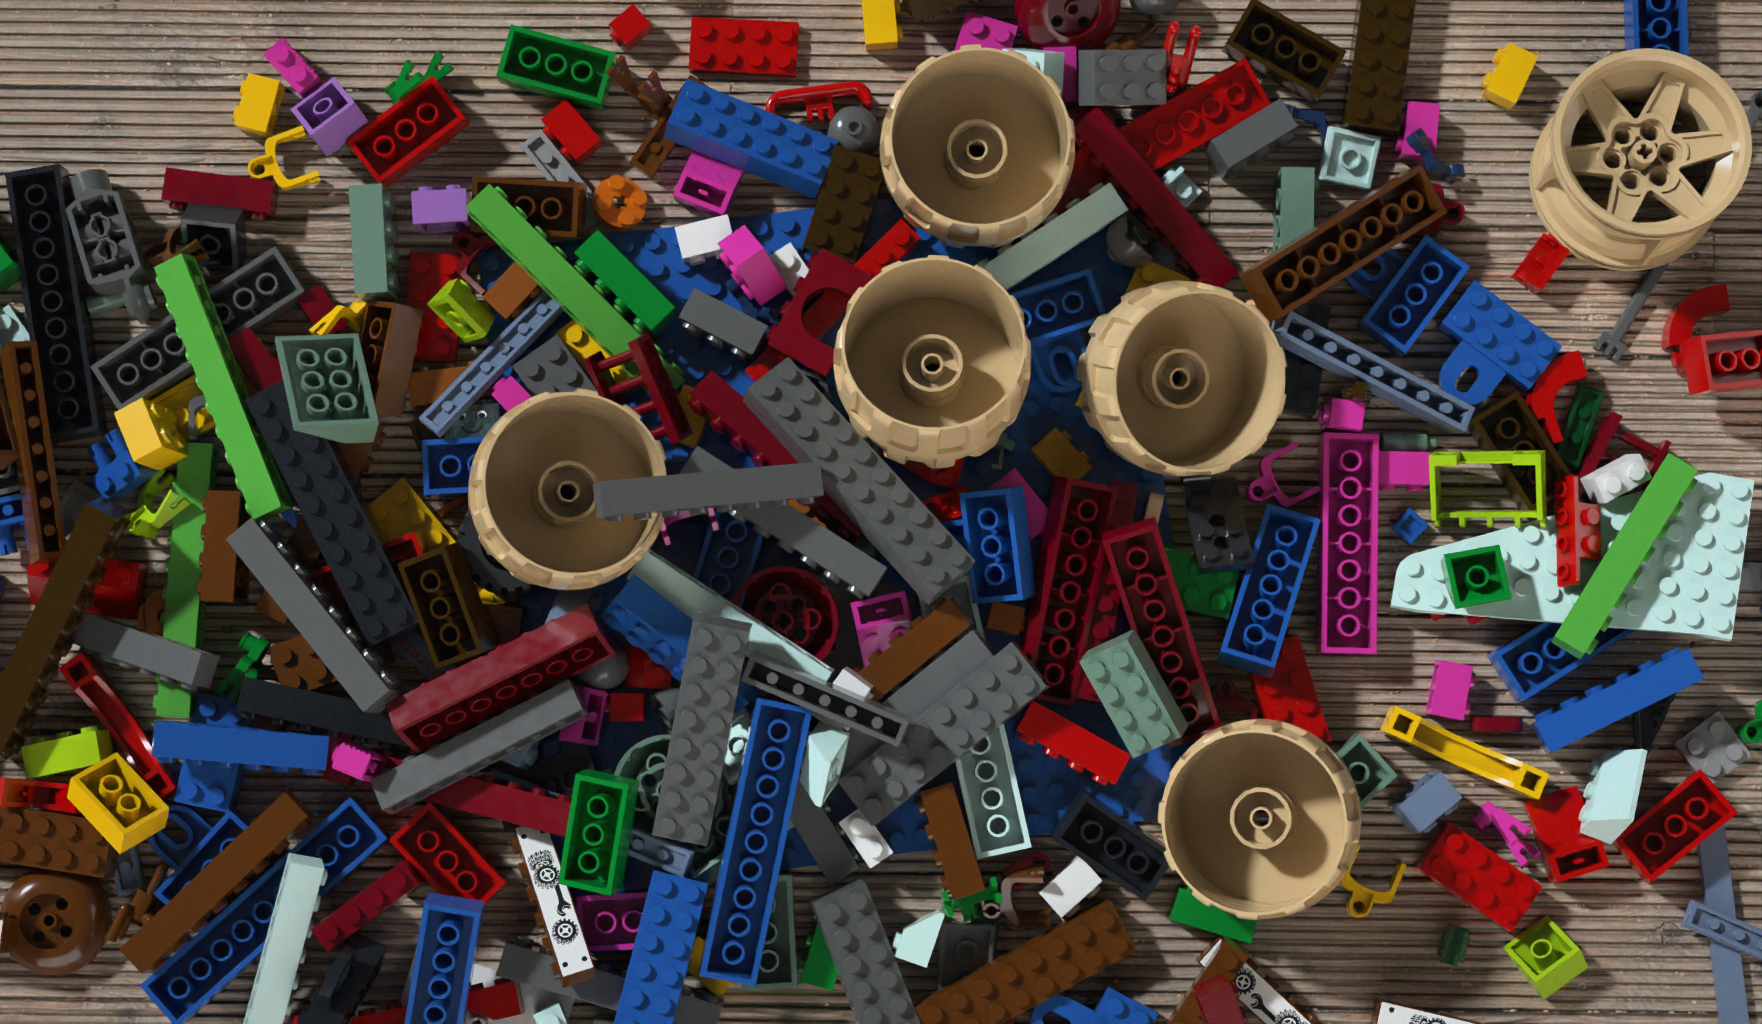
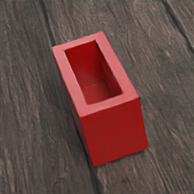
(571, 132)

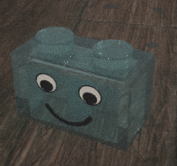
(476, 420)

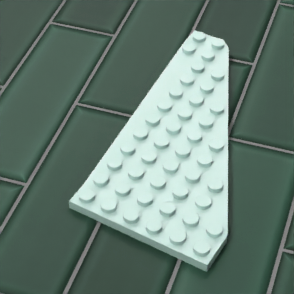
(1681, 590)

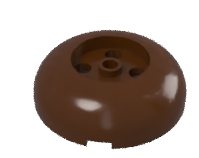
(87, 914)

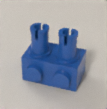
(121, 476)
(10, 516)

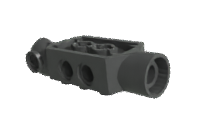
(109, 242)

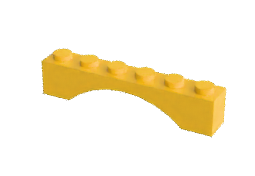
(1464, 753)

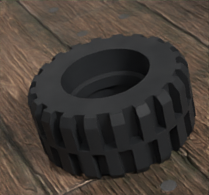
(483, 570)

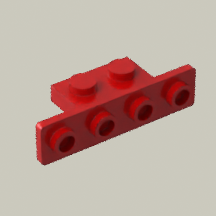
(1576, 531)

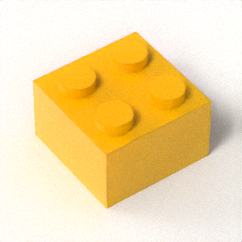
(151, 434)

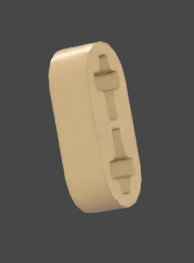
(1153, 506)

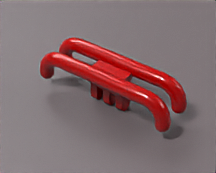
(1179, 66)
(820, 98)

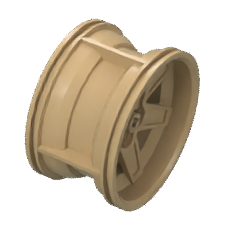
(1671, 89)

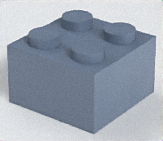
(1425, 802)

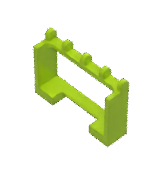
(1518, 457)

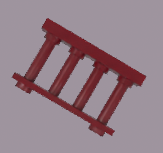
(652, 376)
(1600, 453)

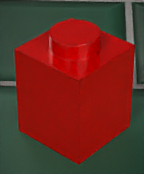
(629, 28)
(626, 707)

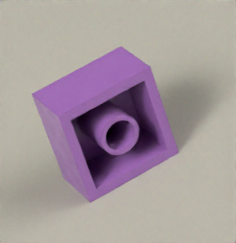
(330, 116)
(440, 209)

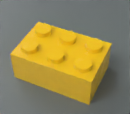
(118, 802)

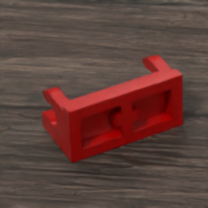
(1540, 263)

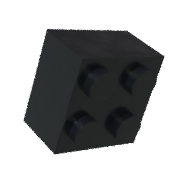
(219, 232)

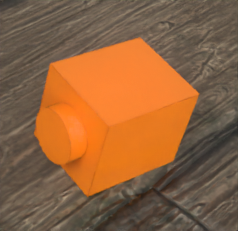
(1006, 618)

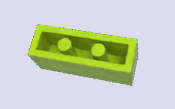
(66, 752)

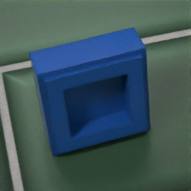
(1409, 526)

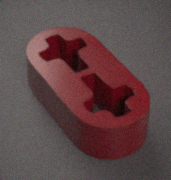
(1496, 723)
(1025, 862)

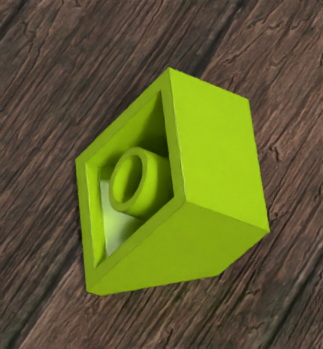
(462, 310)
(1546, 957)

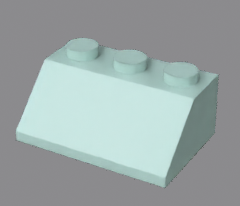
(1612, 793)

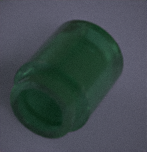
(1453, 945)

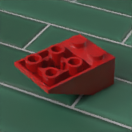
(1558, 836)

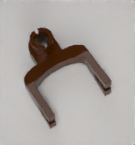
(652, 99)
(166, 250)
(1029, 875)

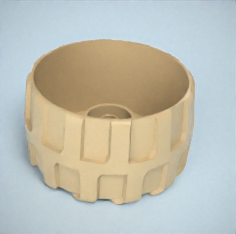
(985, 102)
(927, 316)
(1226, 386)
(518, 481)
(1214, 830)

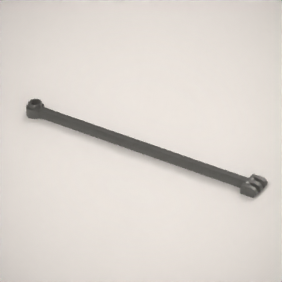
(1615, 337)

